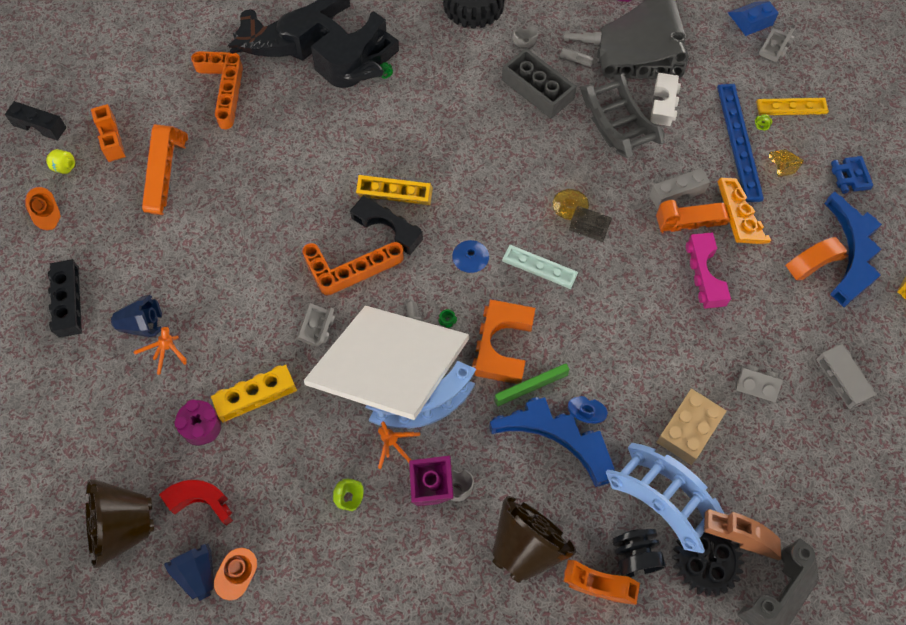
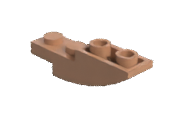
(745, 531)

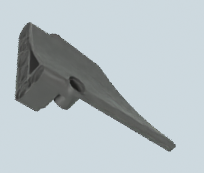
(644, 42)

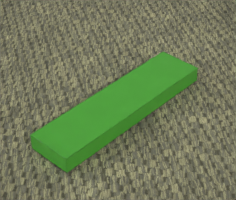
(531, 384)

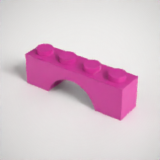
(712, 291)

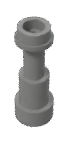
(585, 37)

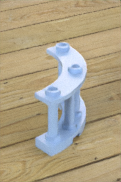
(445, 399)
(680, 477)

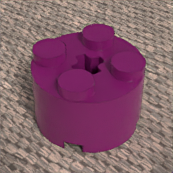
(188, 426)

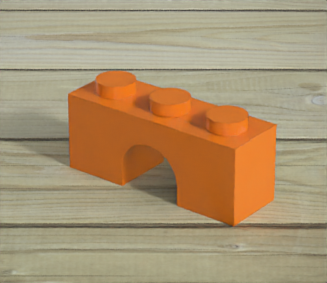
(109, 134)

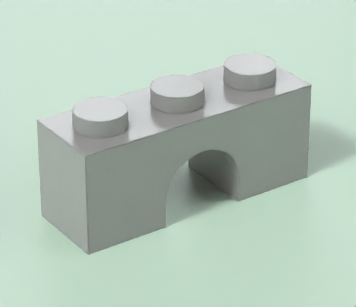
(691, 183)

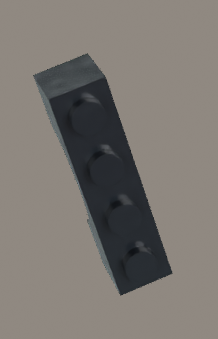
(368, 213)

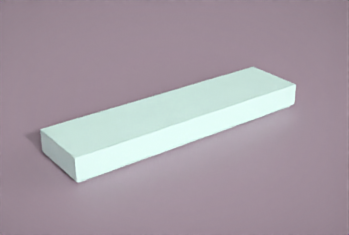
(540, 266)

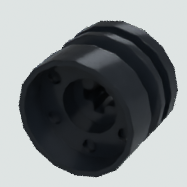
(637, 548)

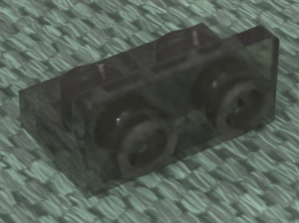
(590, 223)

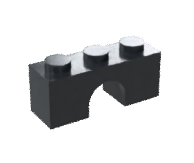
(27, 116)

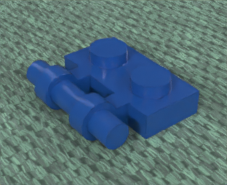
(857, 174)

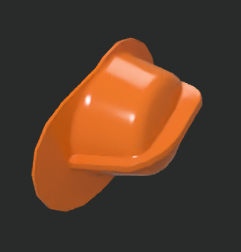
(42, 208)
(235, 573)

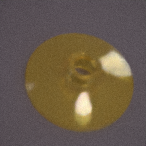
(567, 198)

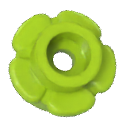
(758, 121)

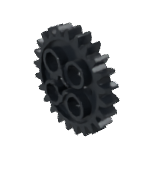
(726, 567)

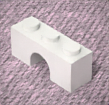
(664, 111)

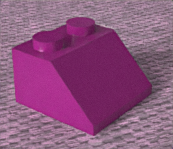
(431, 480)

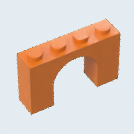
(490, 363)

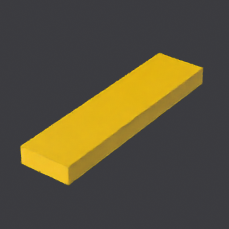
(792, 106)

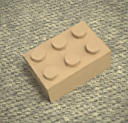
(691, 426)

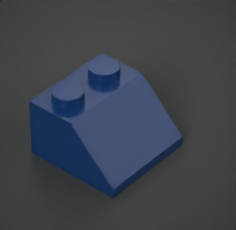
(754, 16)

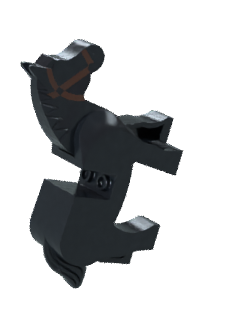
(310, 30)

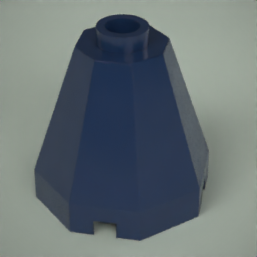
(136, 317)
(193, 572)

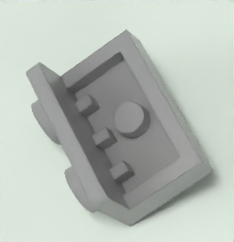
(776, 44)
(315, 325)
(759, 383)

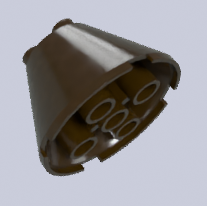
(115, 520)
(528, 541)

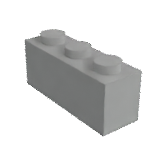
(846, 376)

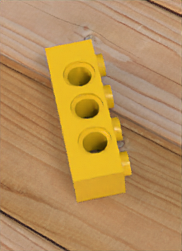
(394, 190)
(247, 402)

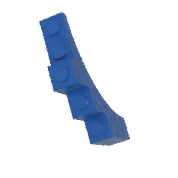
(862, 250)
(537, 419)

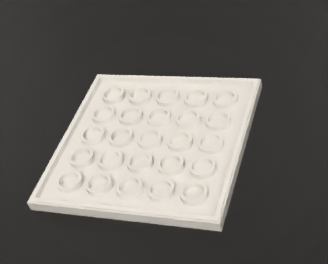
(388, 361)

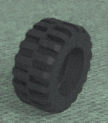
(473, 12)

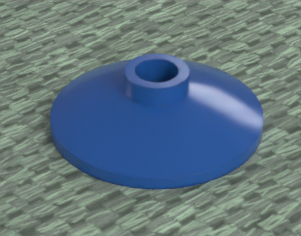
(470, 263)
(586, 410)

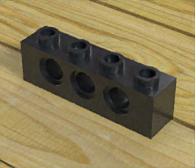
(70, 289)

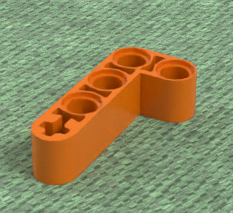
(674, 218)

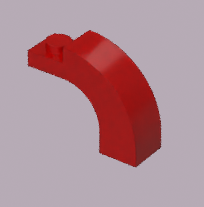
(192, 491)

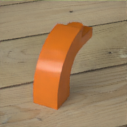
(816, 257)
(602, 585)

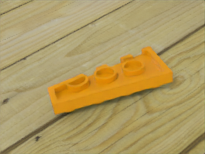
(742, 219)

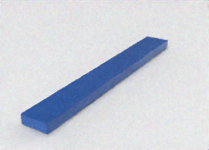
(740, 143)

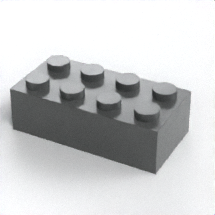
(538, 82)

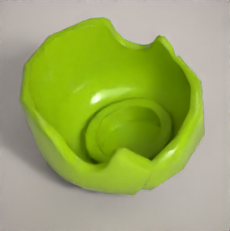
(344, 486)

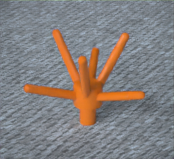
(164, 343)
(389, 439)

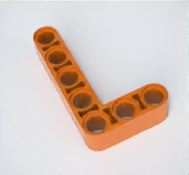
(231, 69)
(159, 166)
(350, 268)

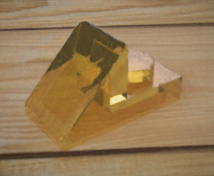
(786, 162)

